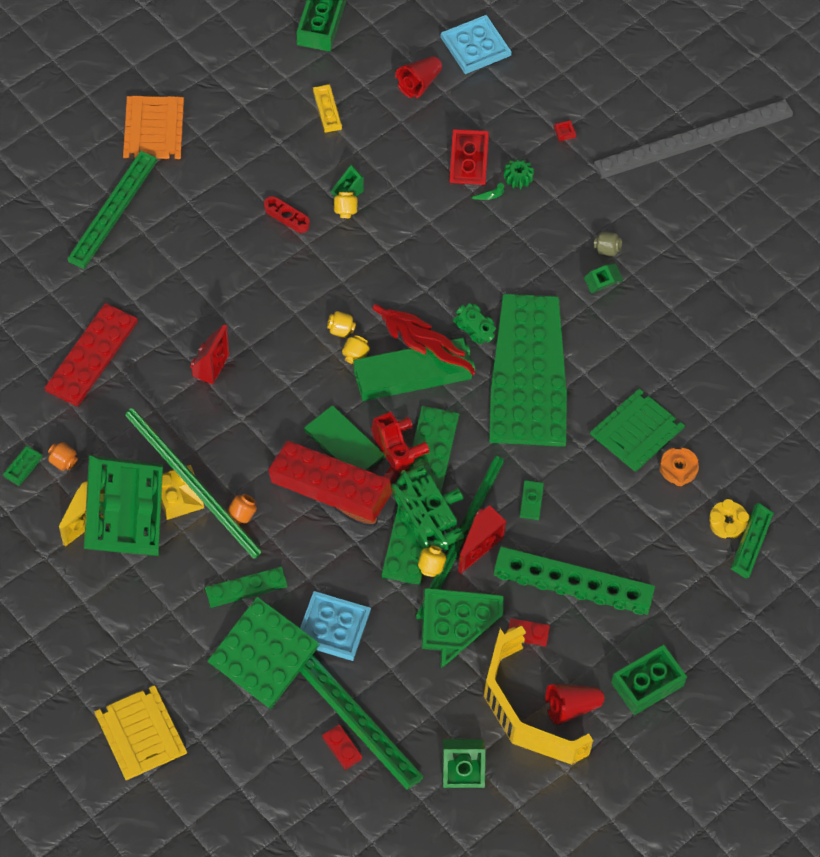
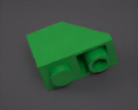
(603, 278)

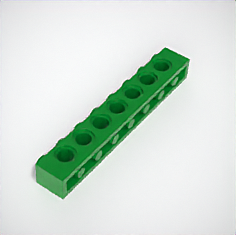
(583, 576)

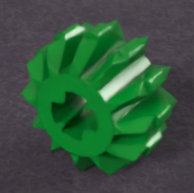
(518, 173)

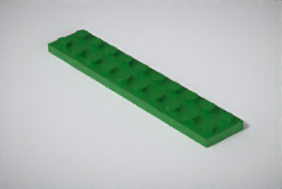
(404, 549)

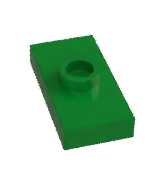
(22, 465)
(531, 500)

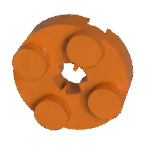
(675, 475)

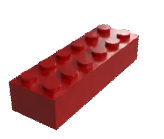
(330, 481)

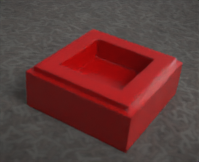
(564, 130)

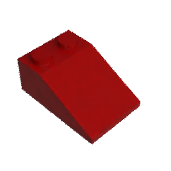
(469, 157)
(211, 356)
(484, 534)

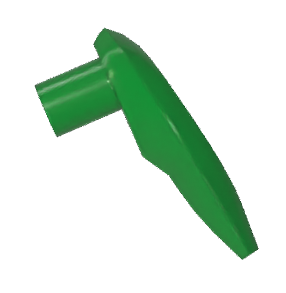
(491, 194)

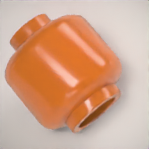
(62, 456)
(242, 508)

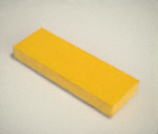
(327, 108)

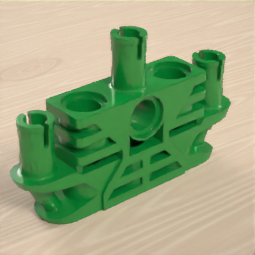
(430, 520)

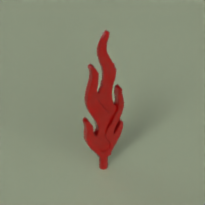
(419, 334)

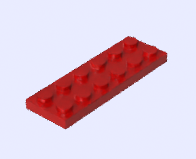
(91, 355)

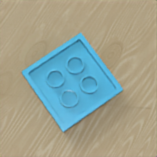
(475, 44)
(335, 624)

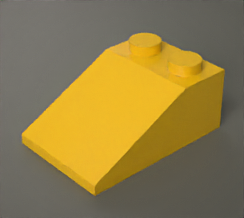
(74, 519)

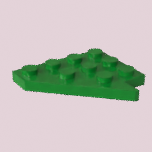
(456, 619)

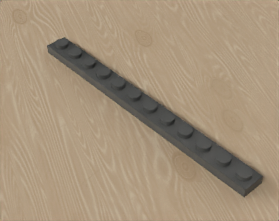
(692, 139)

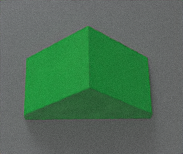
(350, 182)

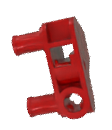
(388, 436)

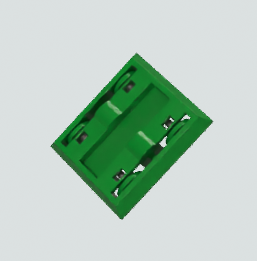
(128, 506)

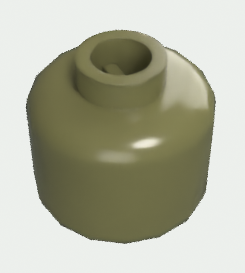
(608, 244)

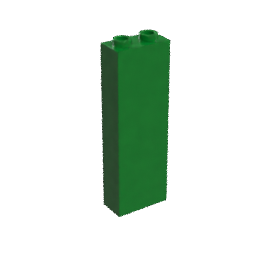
(407, 372)

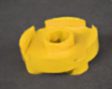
(728, 509)

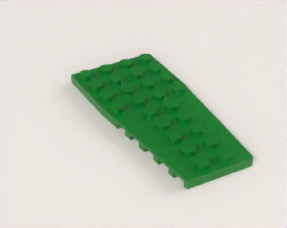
(529, 374)

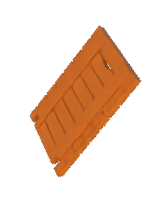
(153, 126)

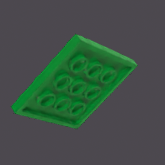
(263, 653)

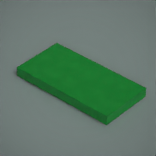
(343, 440)

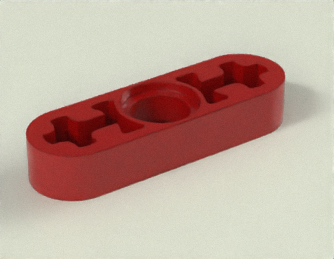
(284, 207)

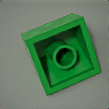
(463, 763)

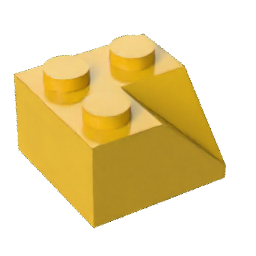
(178, 496)

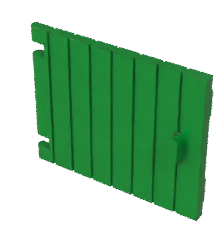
(637, 430)

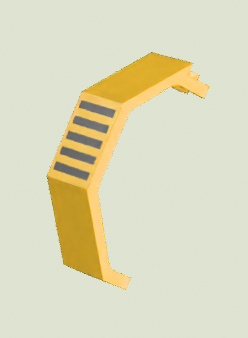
(518, 732)

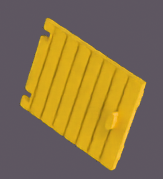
(138, 730)

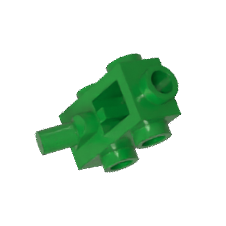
(474, 323)

